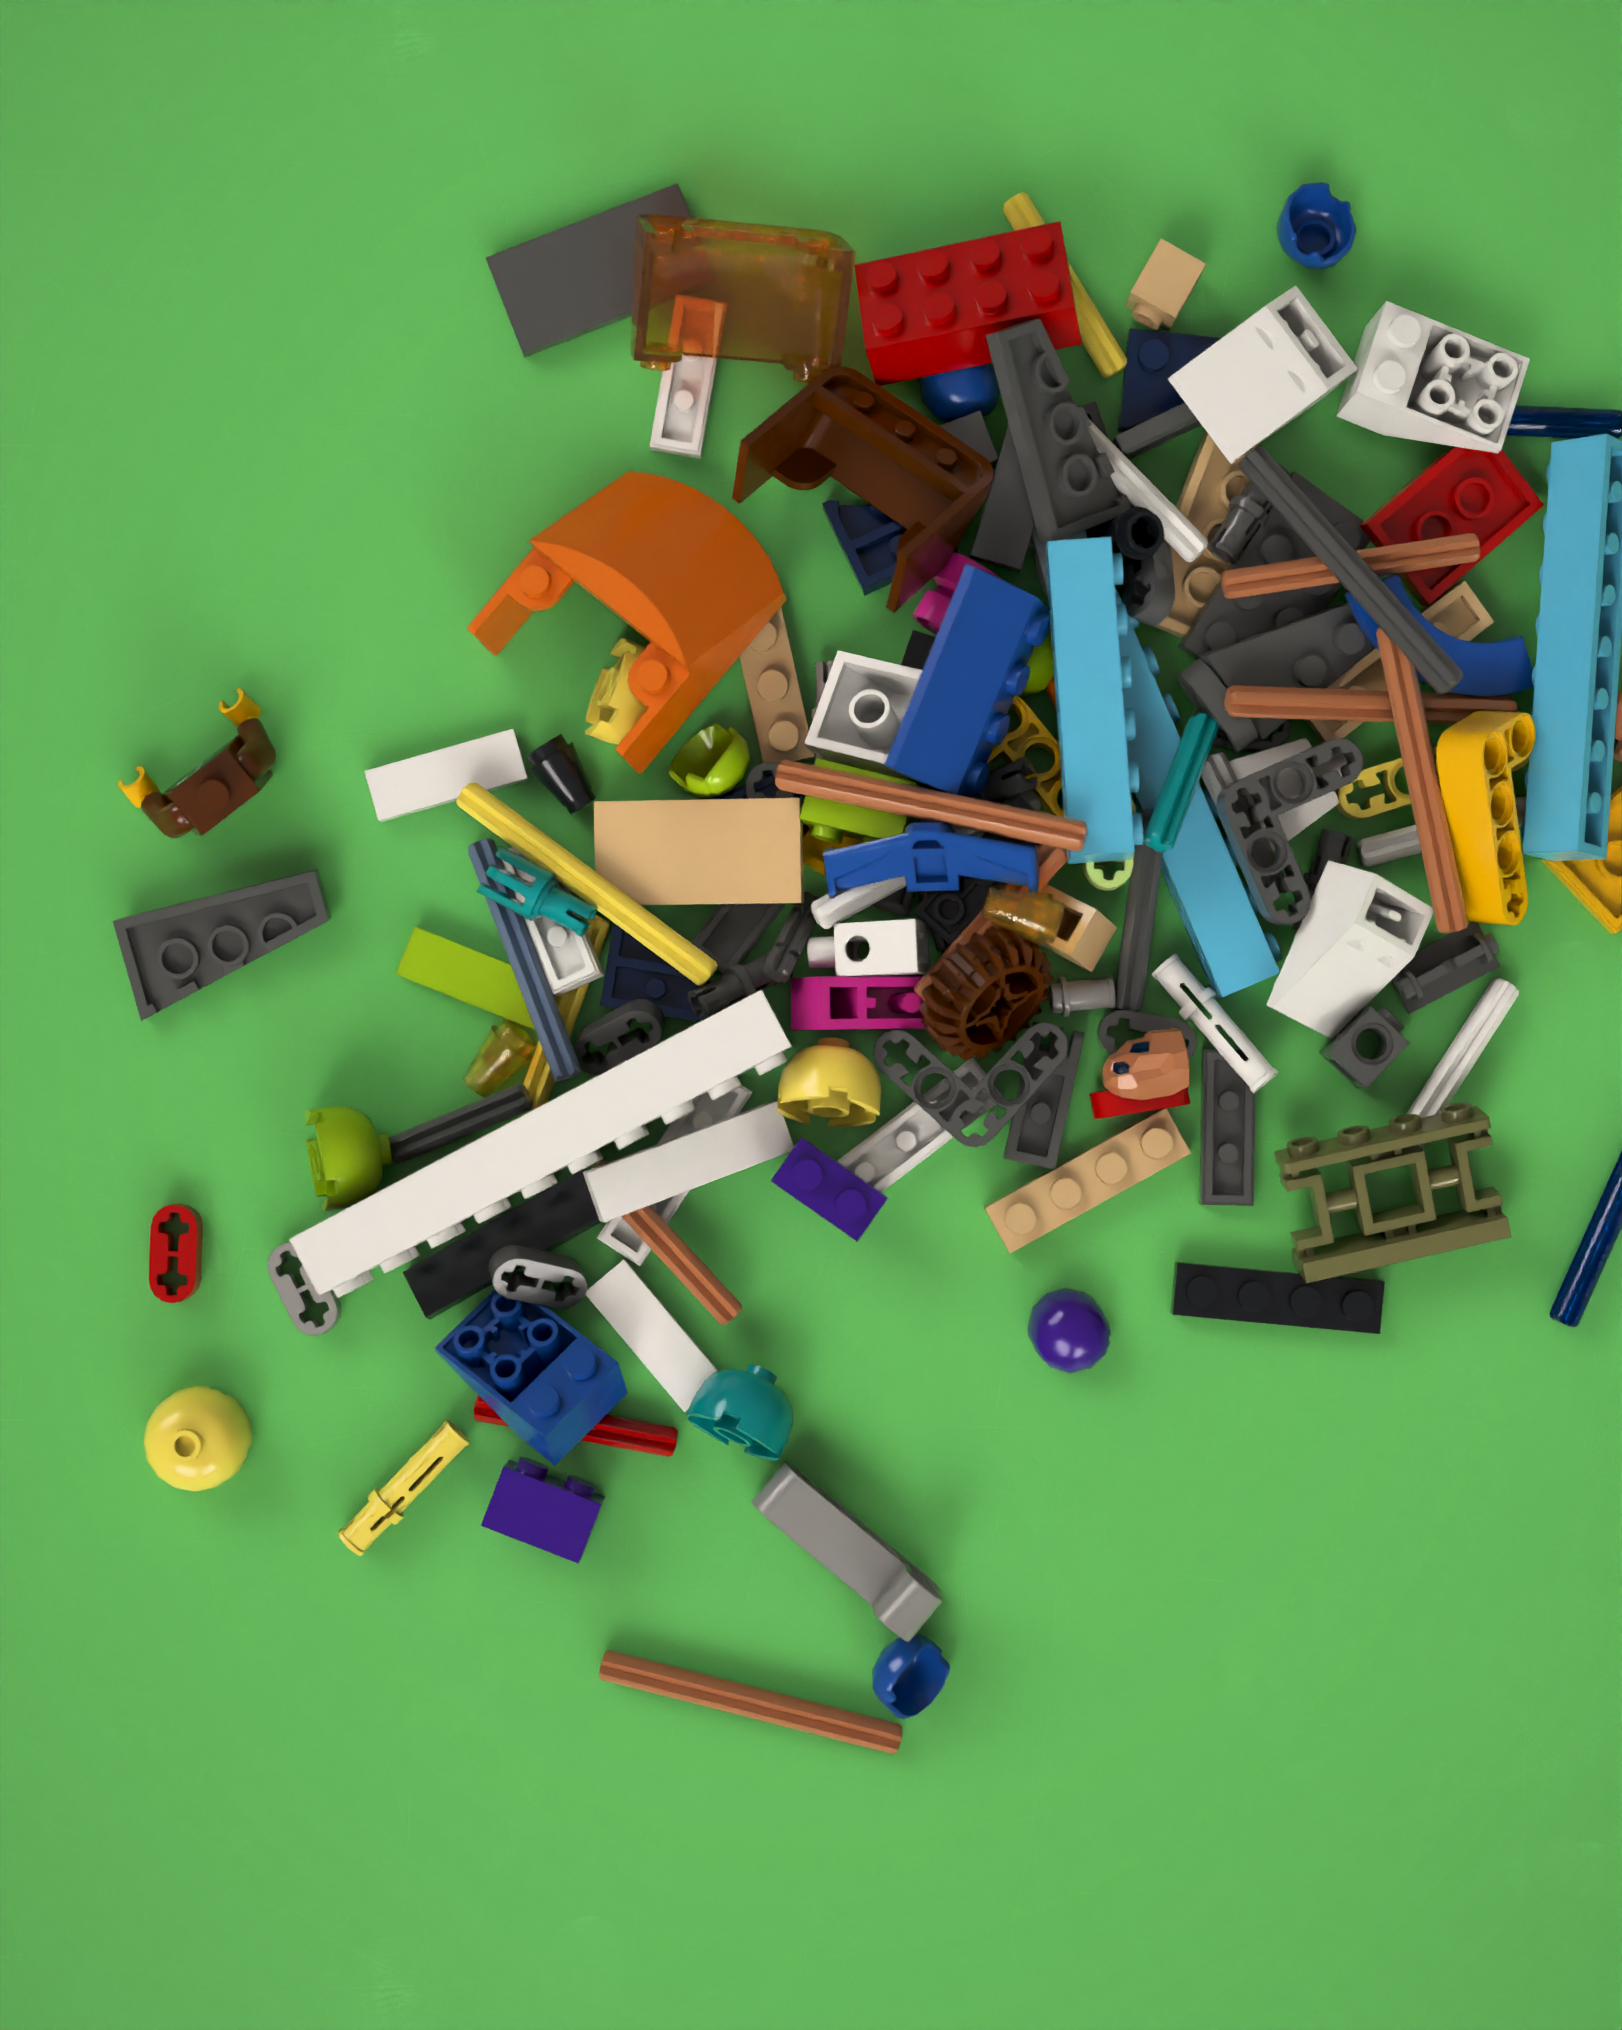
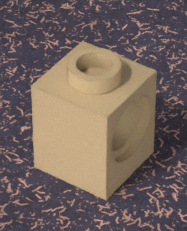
(1164, 286)

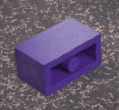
(829, 1189)
(543, 1509)

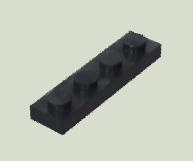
(1276, 1298)

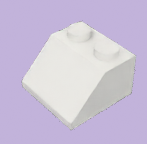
(861, 711)

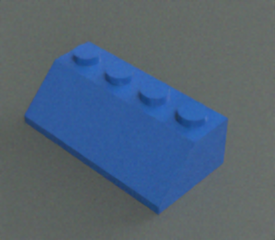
(969, 685)

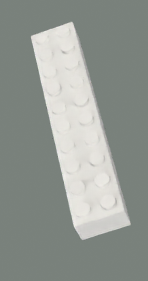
(536, 1145)

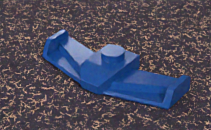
(931, 860)

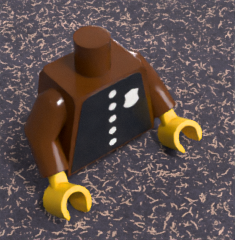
(216, 784)

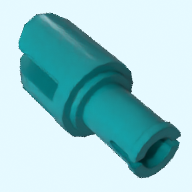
(542, 896)

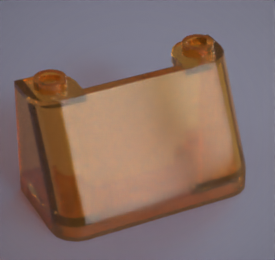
(739, 293)

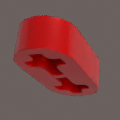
(1107, 1104)
(188, 1253)

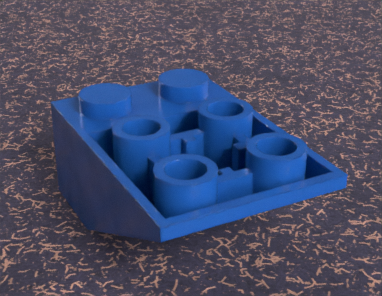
(534, 1372)

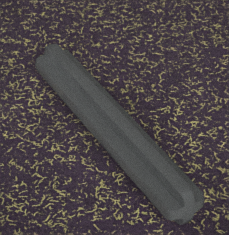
(1138, 924)

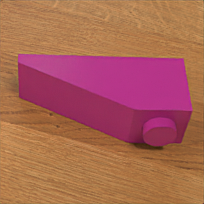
(855, 1003)

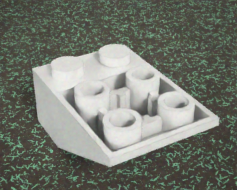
(1263, 374)
(1432, 383)
(1347, 948)

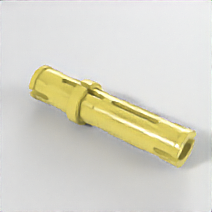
(388, 1504)

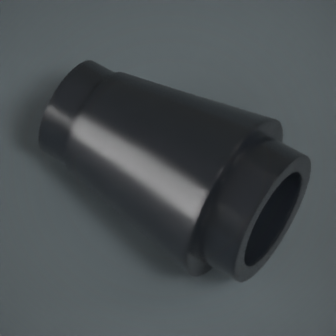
(1134, 533)
(562, 773)

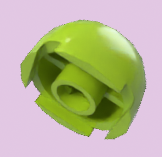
(345, 1155)

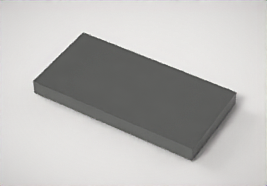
(576, 274)

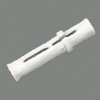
(1175, 975)

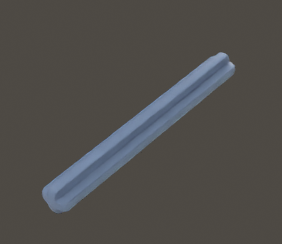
(527, 969)

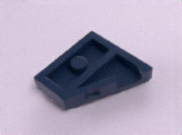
(1150, 362)
(867, 542)
(641, 974)

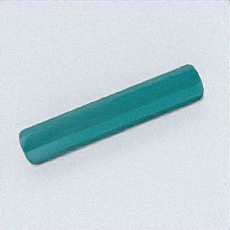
(1181, 783)

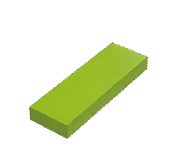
(464, 975)

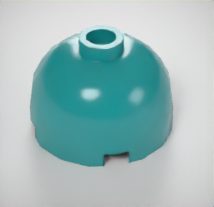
(744, 1410)

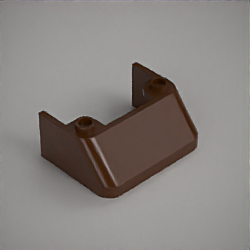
(883, 454)

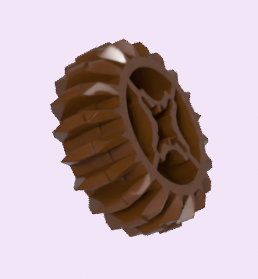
(985, 993)

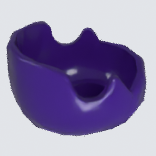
(1069, 1330)

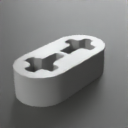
(294, 1298)

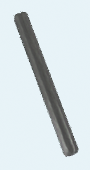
(1351, 570)

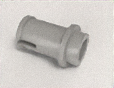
(1081, 994)

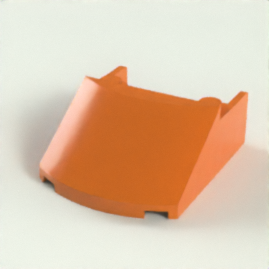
(667, 568)

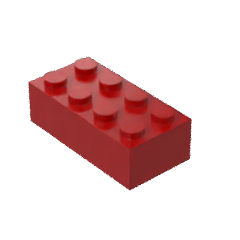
(936, 305)

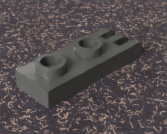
(1040, 1123)

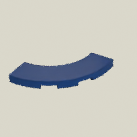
(1487, 666)

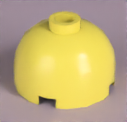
(612, 704)
(831, 1084)
(197, 1438)

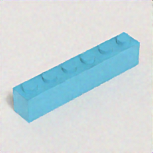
(1090, 696)

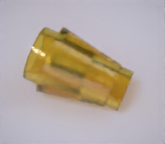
(1025, 913)
(499, 1057)

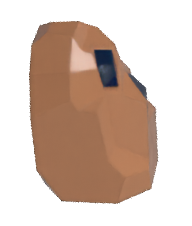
(1149, 1066)

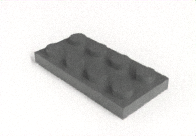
(1230, 620)

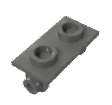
(1446, 966)

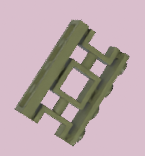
(1402, 1231)

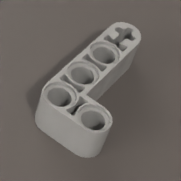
(883, 1577)

